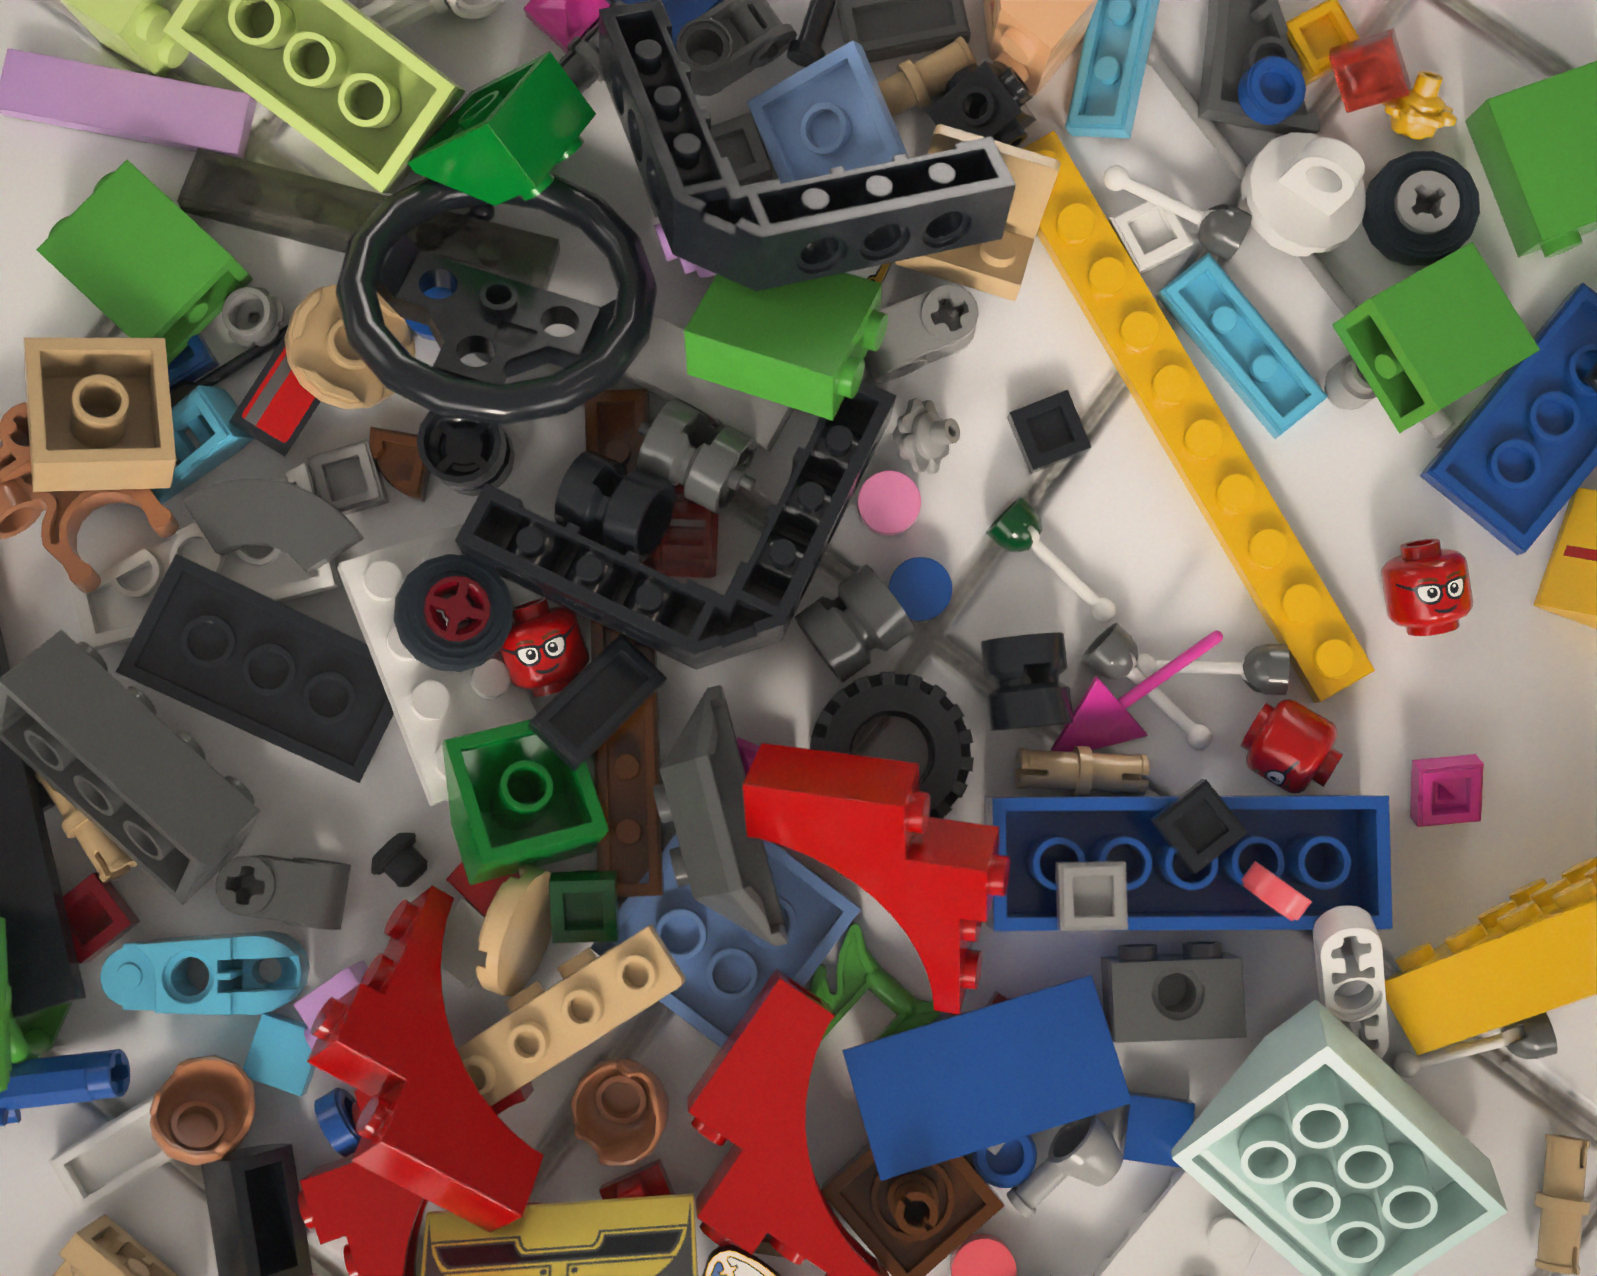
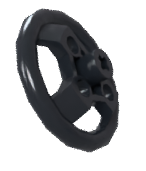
(491, 313)

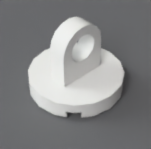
(1305, 193)

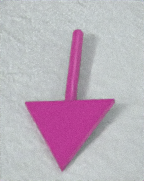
(1104, 719)

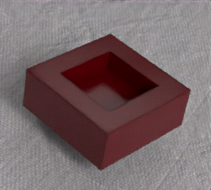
(96, 917)

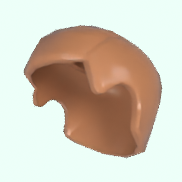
(203, 1110)
(620, 1111)

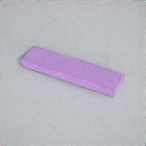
(125, 104)

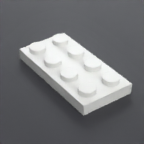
(425, 700)

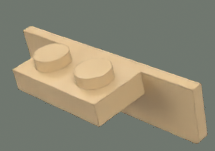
(570, 1014)

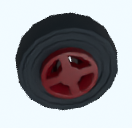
(463, 591)

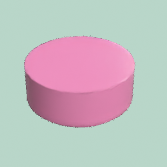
(889, 503)

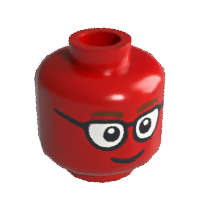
(1427, 588)
(544, 648)
(1291, 746)

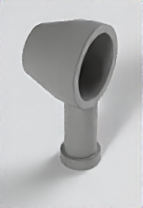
(1078, 1150)

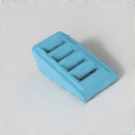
(208, 415)

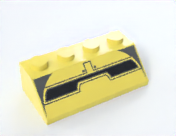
(570, 1240)

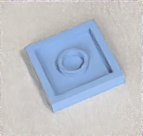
(827, 118)

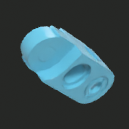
(156, 977)

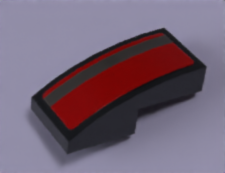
(275, 405)

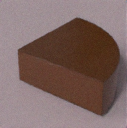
(400, 461)

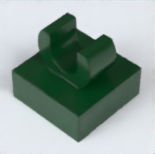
(584, 906)

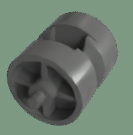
(691, 453)

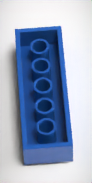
(1318, 844)

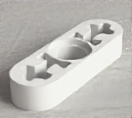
(1365, 965)

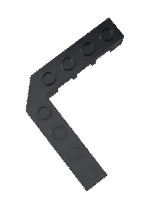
(793, 229)
(688, 618)

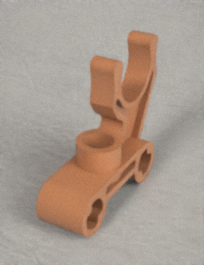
(64, 509)

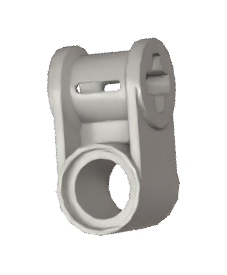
(915, 336)

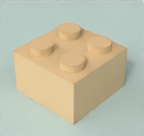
(99, 414)

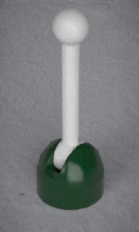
(1020, 530)

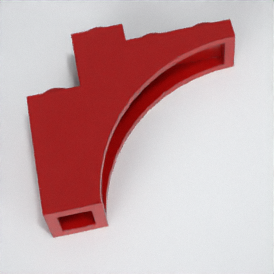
(877, 831)
(758, 1102)
(425, 1114)
(371, 1211)

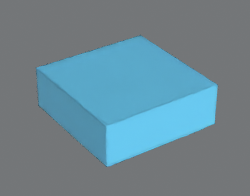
(280, 1054)

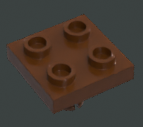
(915, 1216)

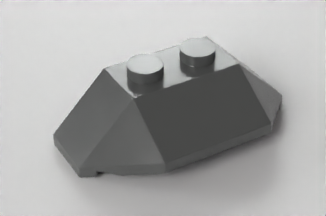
(707, 807)

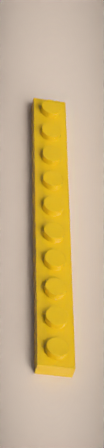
(1196, 434)

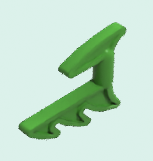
(859, 972)

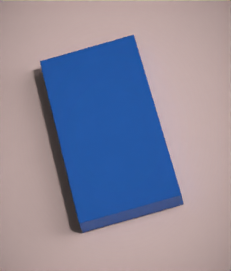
(1529, 434)
(986, 1077)

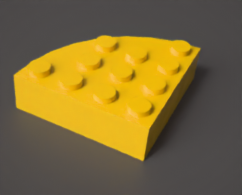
(1505, 967)

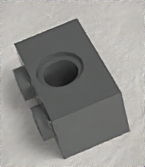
(1209, 1009)

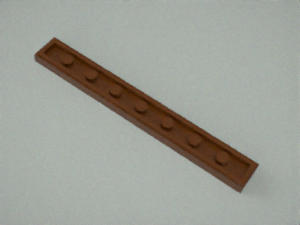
(630, 758)

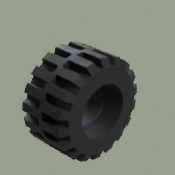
(923, 706)

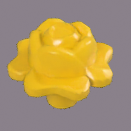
(1422, 110)

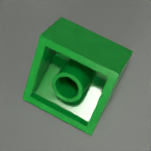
(508, 134)
(517, 802)

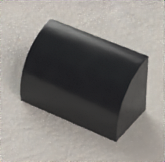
(257, 1213)

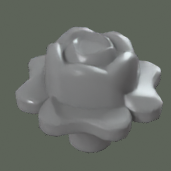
(924, 436)

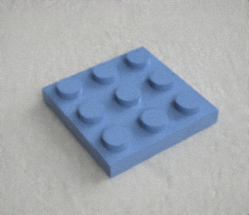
(723, 960)

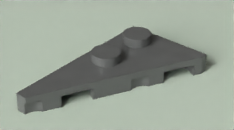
(1235, 40)

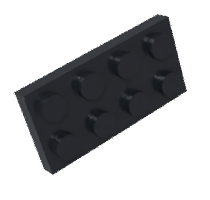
(260, 668)

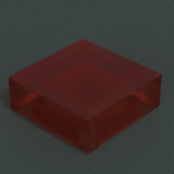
(1370, 70)

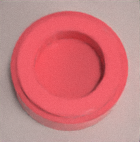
(1275, 892)
(982, 1256)

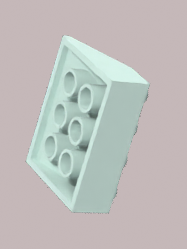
(1338, 1156)

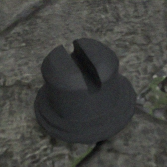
(400, 860)

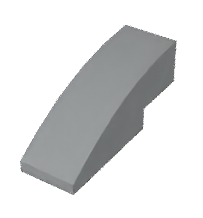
(663, 371)

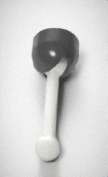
(1219, 228)
(1115, 656)
(1263, 668)
(1525, 1038)

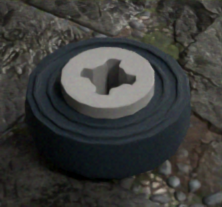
(1402, 226)

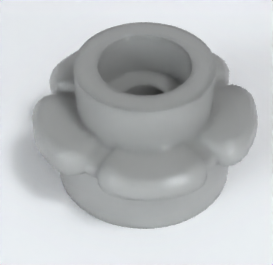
(240, 308)

